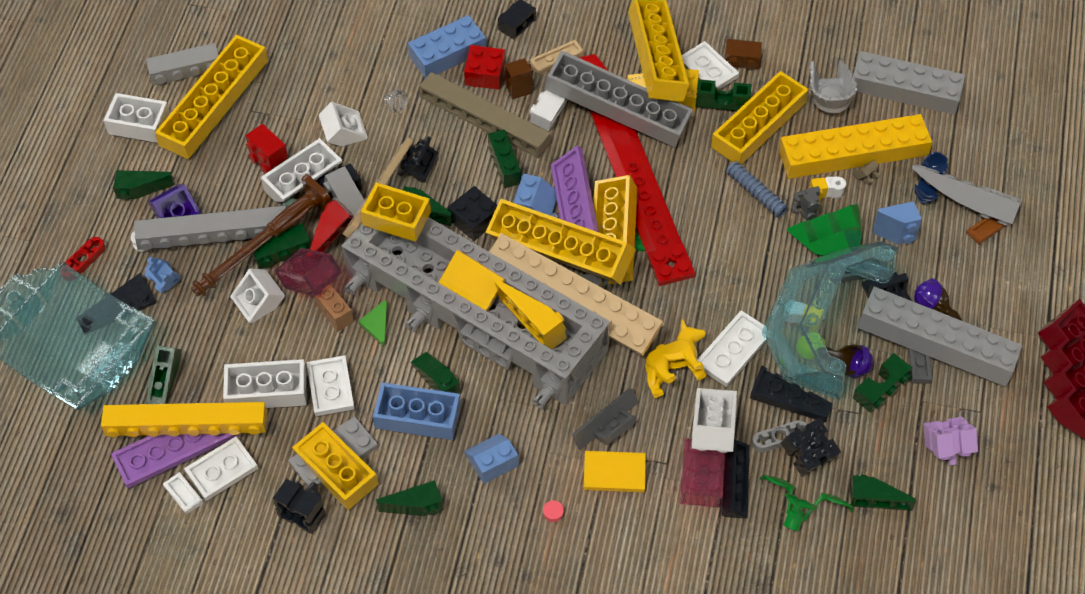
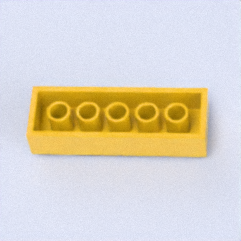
(759, 118)
(616, 212)

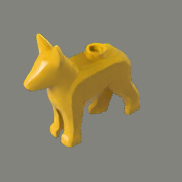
(674, 356)

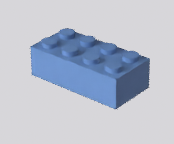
(445, 46)
(417, 411)

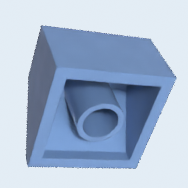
(536, 194)
(898, 223)
(492, 457)

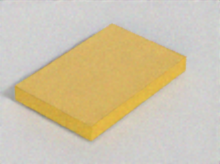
(471, 280)
(614, 471)

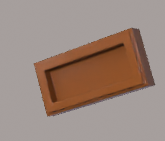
(984, 230)

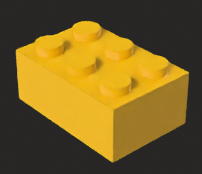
(395, 212)

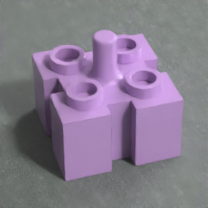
(950, 437)

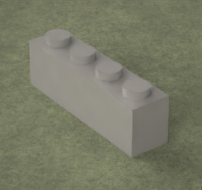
(181, 64)
(343, 189)

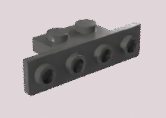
(609, 422)

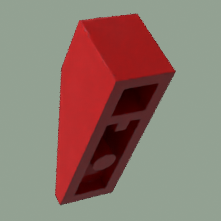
(331, 224)

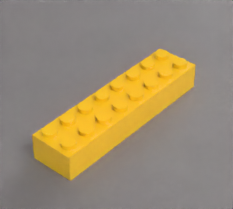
(658, 50)
(211, 97)
(854, 146)
(562, 241)

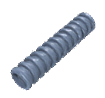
(757, 189)

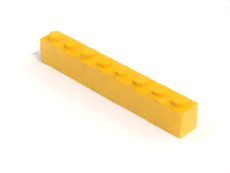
(184, 419)

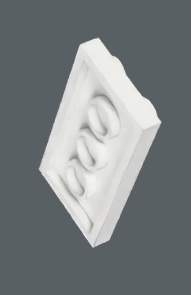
(733, 348)

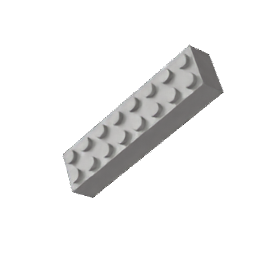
(617, 98)
(940, 336)

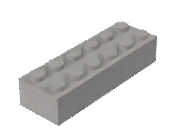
(908, 82)

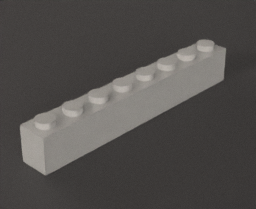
(203, 228)

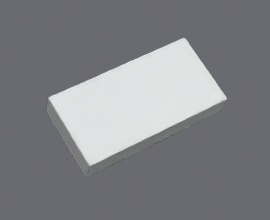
(182, 493)

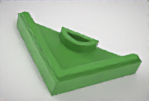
(375, 322)

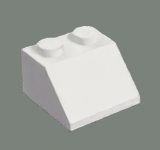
(342, 125)
(257, 294)

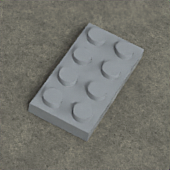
(353, 435)

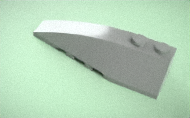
(981, 199)

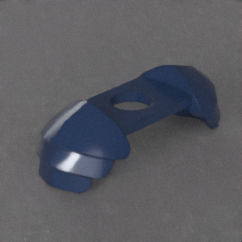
(923, 191)

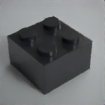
(472, 212)

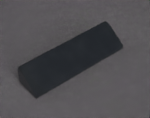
(736, 481)

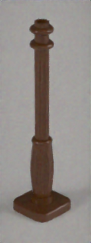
(314, 196)

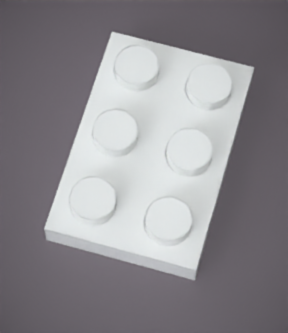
(710, 65)
(330, 385)
(221, 468)

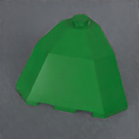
(830, 231)

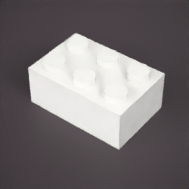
(135, 117)

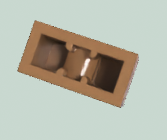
(334, 308)

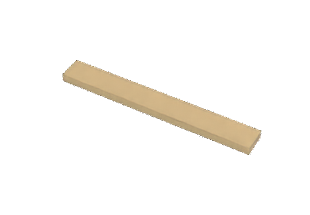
(383, 179)

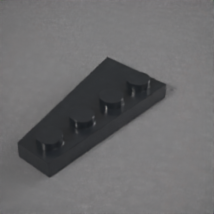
(133, 293)
(782, 394)

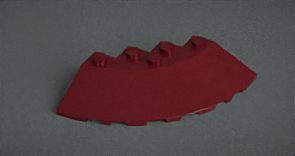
(1066, 361)

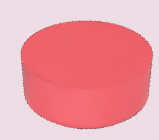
(553, 511)

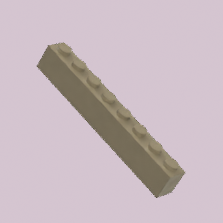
(484, 114)

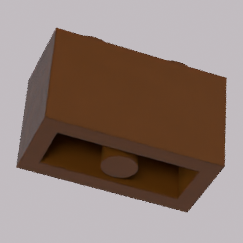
(743, 53)
(519, 78)

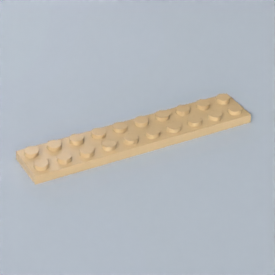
(627, 322)

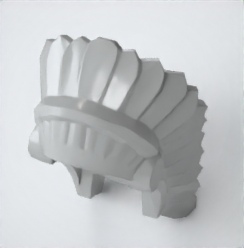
(833, 94)

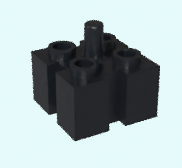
(810, 447)
(300, 505)

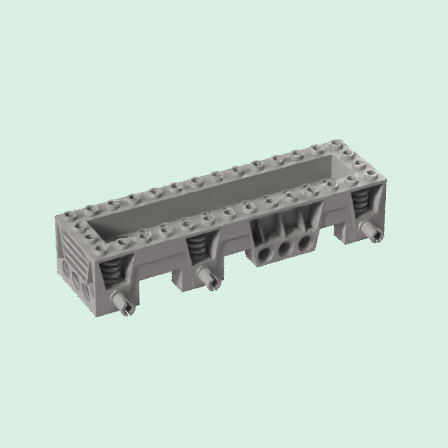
(491, 333)

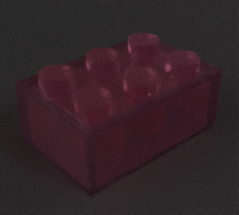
(308, 271)
(701, 476)

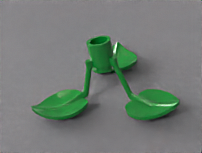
(795, 516)

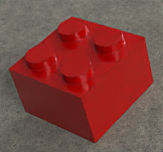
(484, 67)
(265, 148)

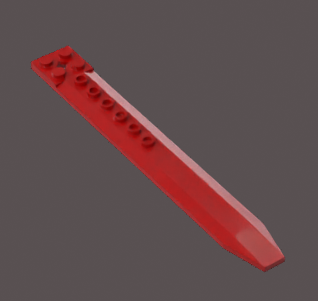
(652, 215)

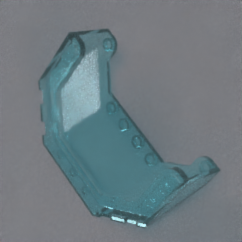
(803, 305)

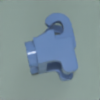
(161, 274)

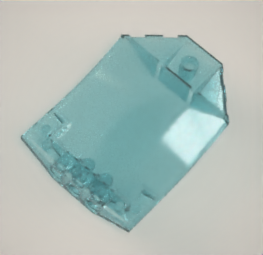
(45, 337)

